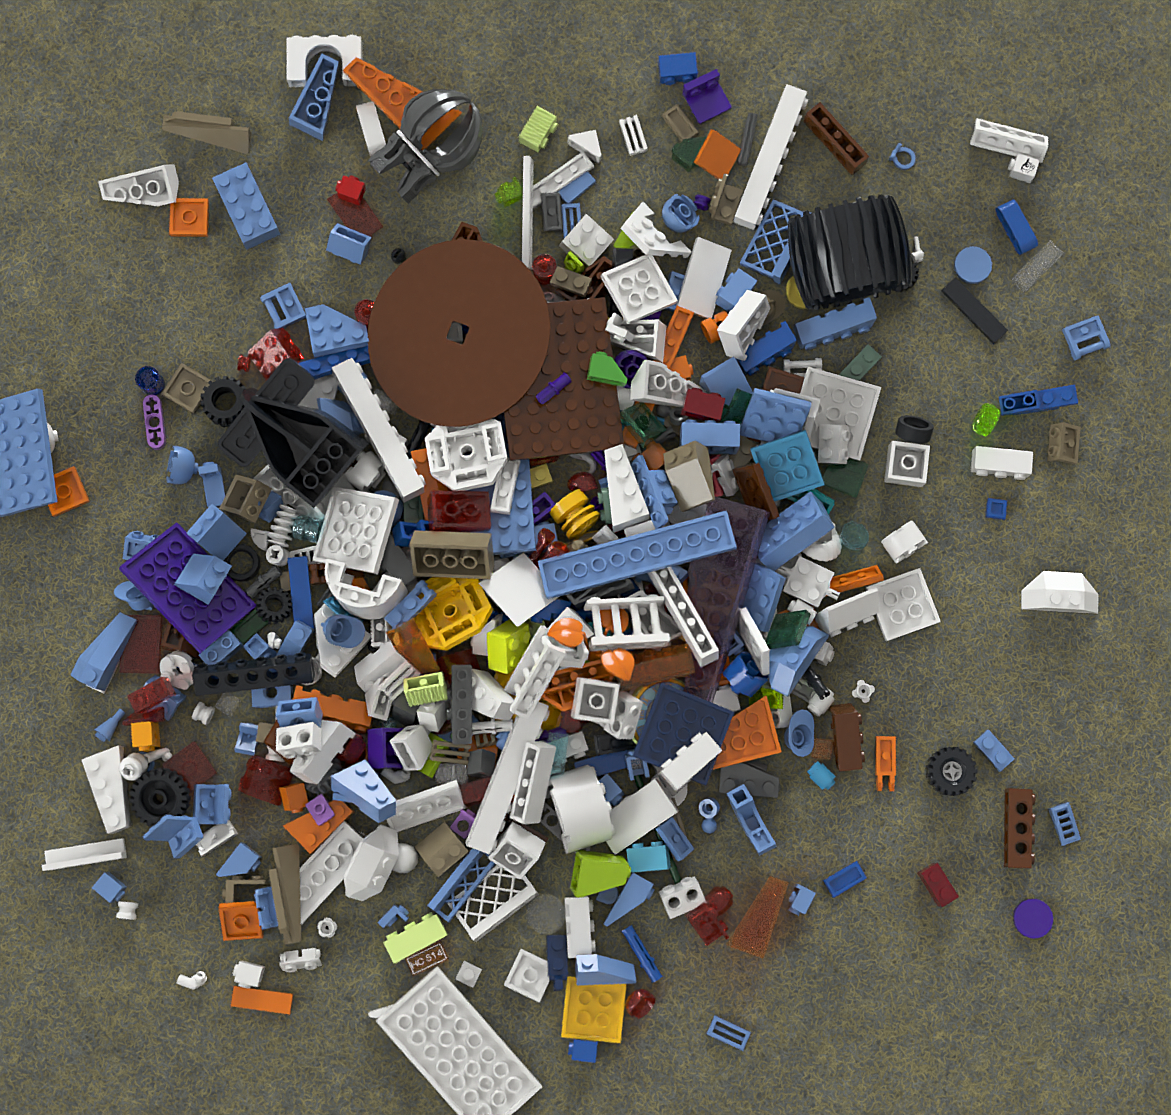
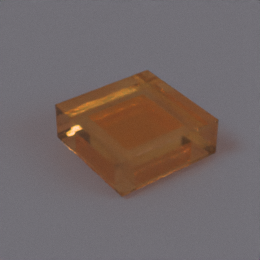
(822, 749)

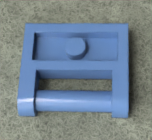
(288, 303)
(1084, 331)

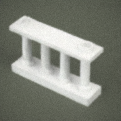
(638, 639)
(534, 673)

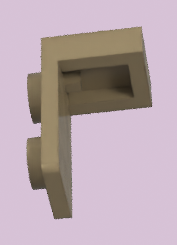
(229, 893)

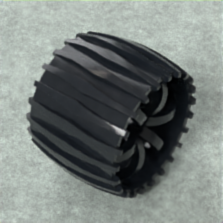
(849, 252)

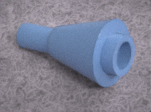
(106, 729)

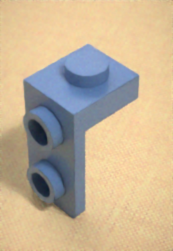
(212, 483)

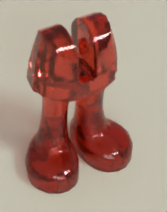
(555, 548)

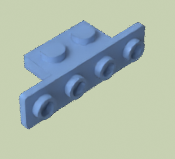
(655, 490)

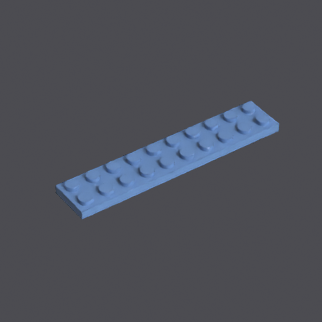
(637, 554)

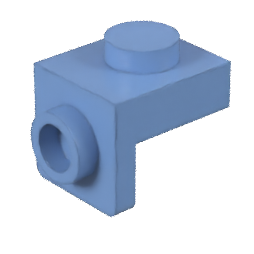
(246, 740)

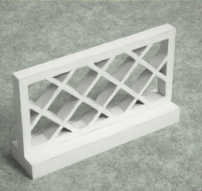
(503, 912)

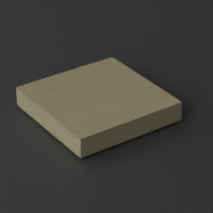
(186, 388)

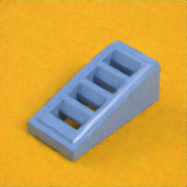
(1071, 821)

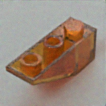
(412, 646)

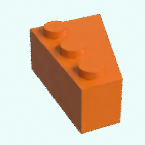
(313, 836)

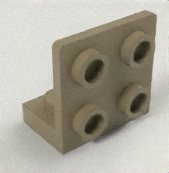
(724, 202)

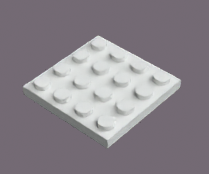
(841, 403)
(356, 529)

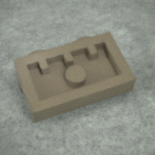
(1064, 443)

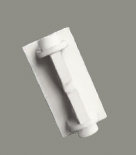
(291, 961)

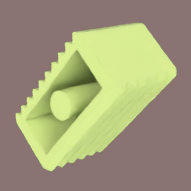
(538, 129)
(425, 689)

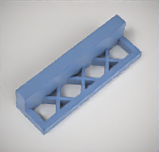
(454, 882)

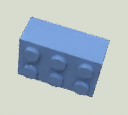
(718, 437)

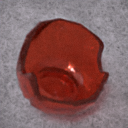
(583, 481)
(639, 1003)

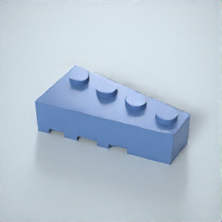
(835, 325)

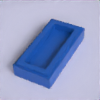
(844, 879)

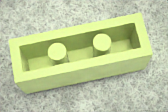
(415, 937)

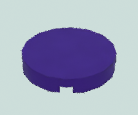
(1033, 918)

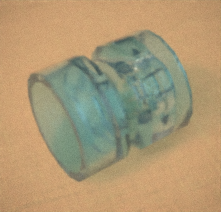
(307, 528)

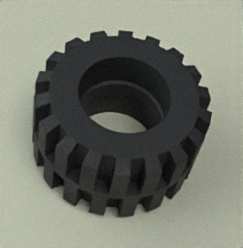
(213, 392)

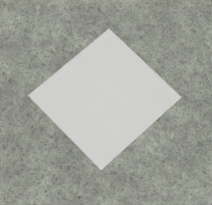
(517, 589)

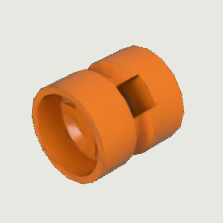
(710, 327)

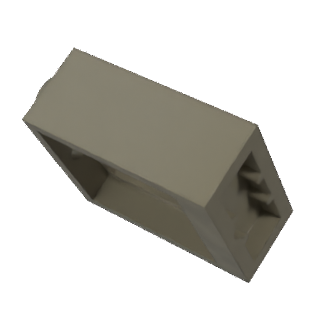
(250, 492)

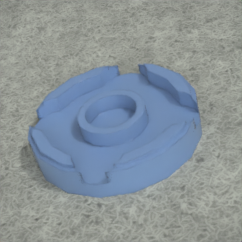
(972, 265)

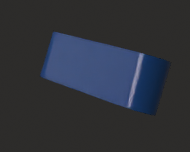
(1016, 227)

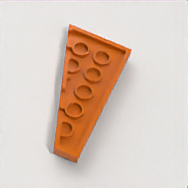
(392, 96)
(749, 736)

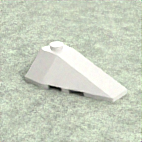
(149, 186)
(659, 385)

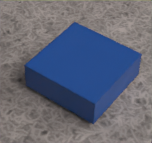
(996, 508)

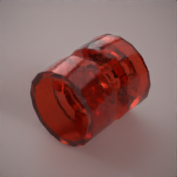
(544, 268)
(363, 311)

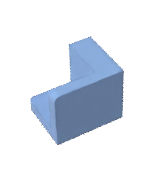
(271, 506)

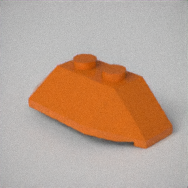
(563, 683)

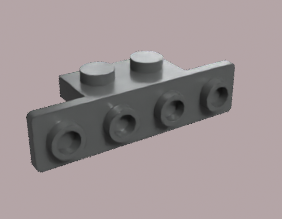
(460, 704)

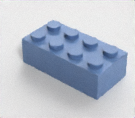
(246, 206)
(794, 531)

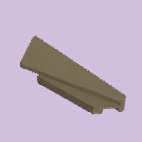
(209, 129)
(286, 892)

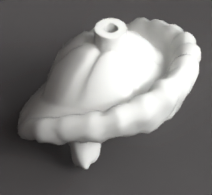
(826, 547)

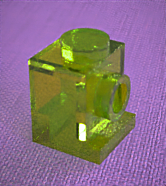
(509, 192)

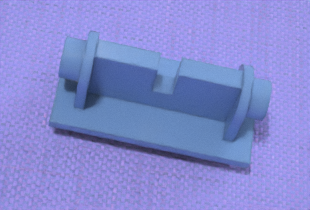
(265, 901)

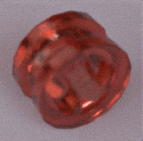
(244, 363)

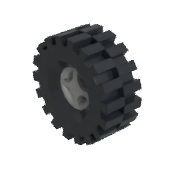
(961, 770)

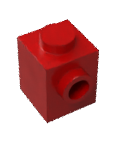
(351, 189)

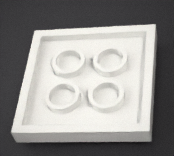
(638, 288)
(904, 605)

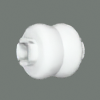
(133, 766)

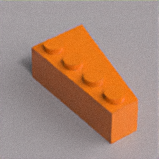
(334, 708)

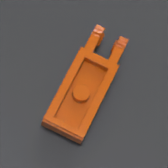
(885, 761)

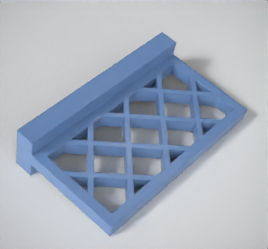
(783, 262)

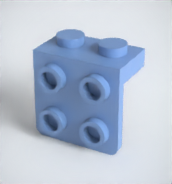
(211, 803)

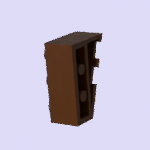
(597, 288)

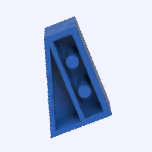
(767, 349)

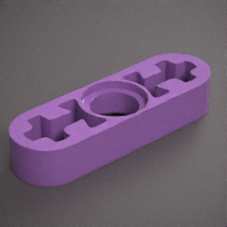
(147, 409)

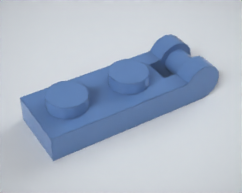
(411, 604)

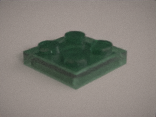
(787, 629)

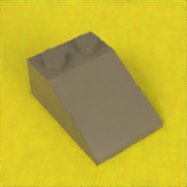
(690, 475)

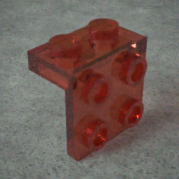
(272, 350)
(264, 779)

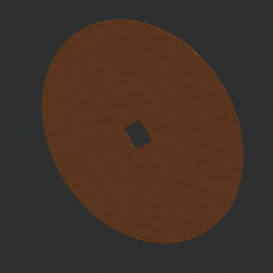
(504, 343)

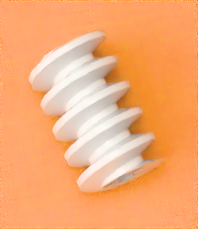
(283, 526)

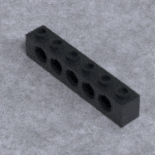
(246, 681)

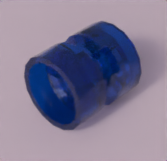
(149, 380)

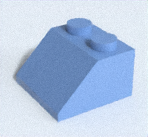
(203, 576)

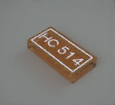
(427, 958)

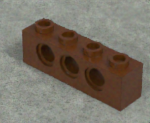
(836, 138)
(1011, 836)

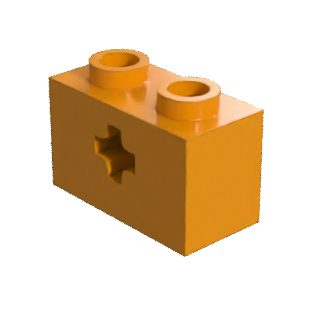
(145, 736)

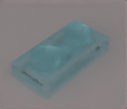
(560, 742)

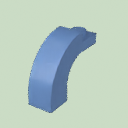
(750, 819)

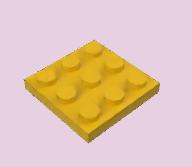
(593, 1011)

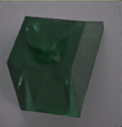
(687, 151)

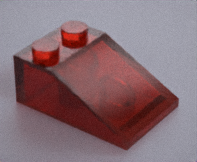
(458, 511)

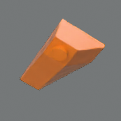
(421, 460)

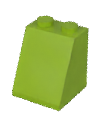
(597, 872)

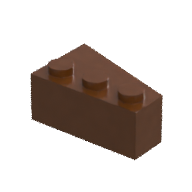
(847, 737)

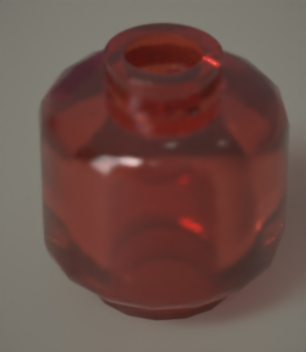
(720, 899)

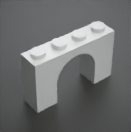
(301, 51)

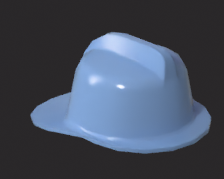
(129, 593)
(343, 630)
(800, 733)

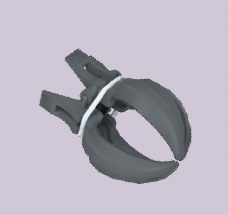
(451, 155)

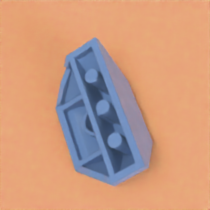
(791, 662)

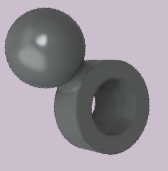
(675, 414)

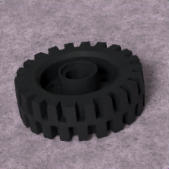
(163, 782)

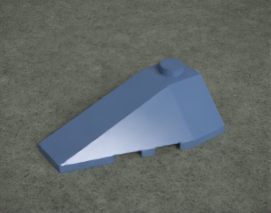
(100, 659)

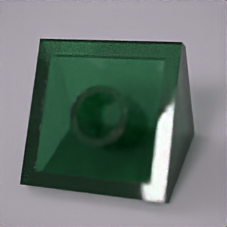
(642, 423)

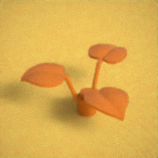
(619, 662)

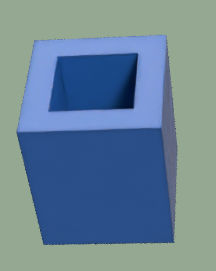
(583, 1050)

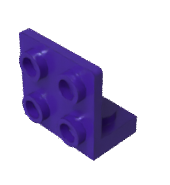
(706, 97)

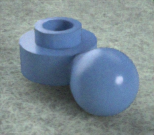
(709, 824)

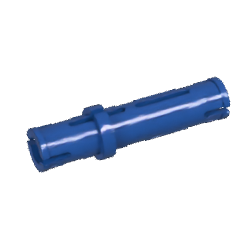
(643, 956)

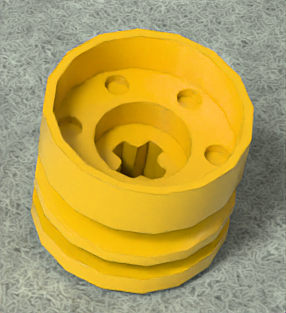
(577, 517)

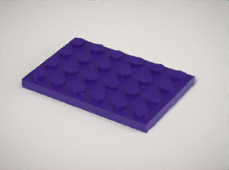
(157, 570)

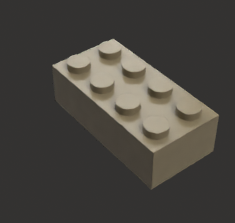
(452, 554)

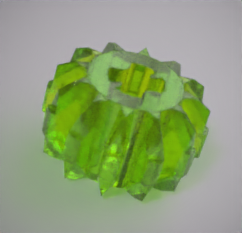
(986, 419)

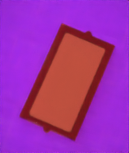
(356, 217)

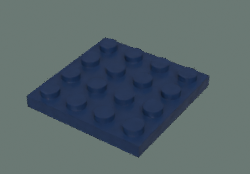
(674, 722)

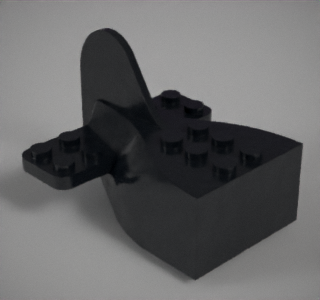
(300, 443)

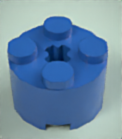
(744, 675)

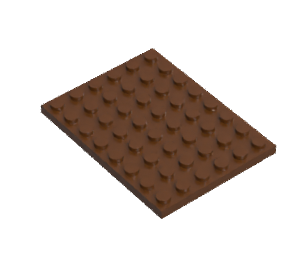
(585, 411)

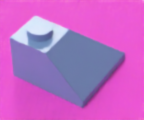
(342, 412)

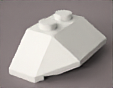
(1060, 593)
(372, 863)

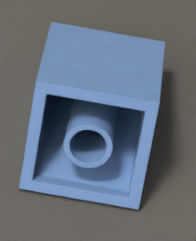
(725, 380)
(216, 532)

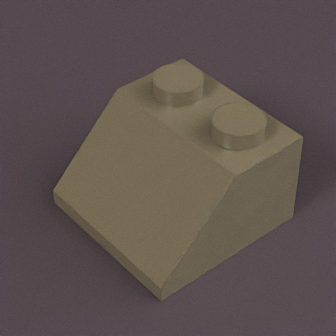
(441, 849)

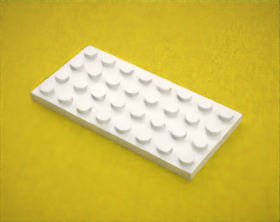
(458, 1049)

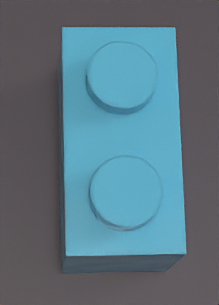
(648, 857)

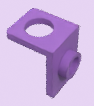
(320, 809)
(467, 815)

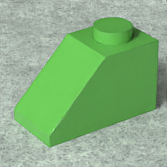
(605, 370)

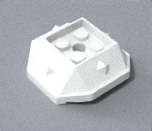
(460, 472)

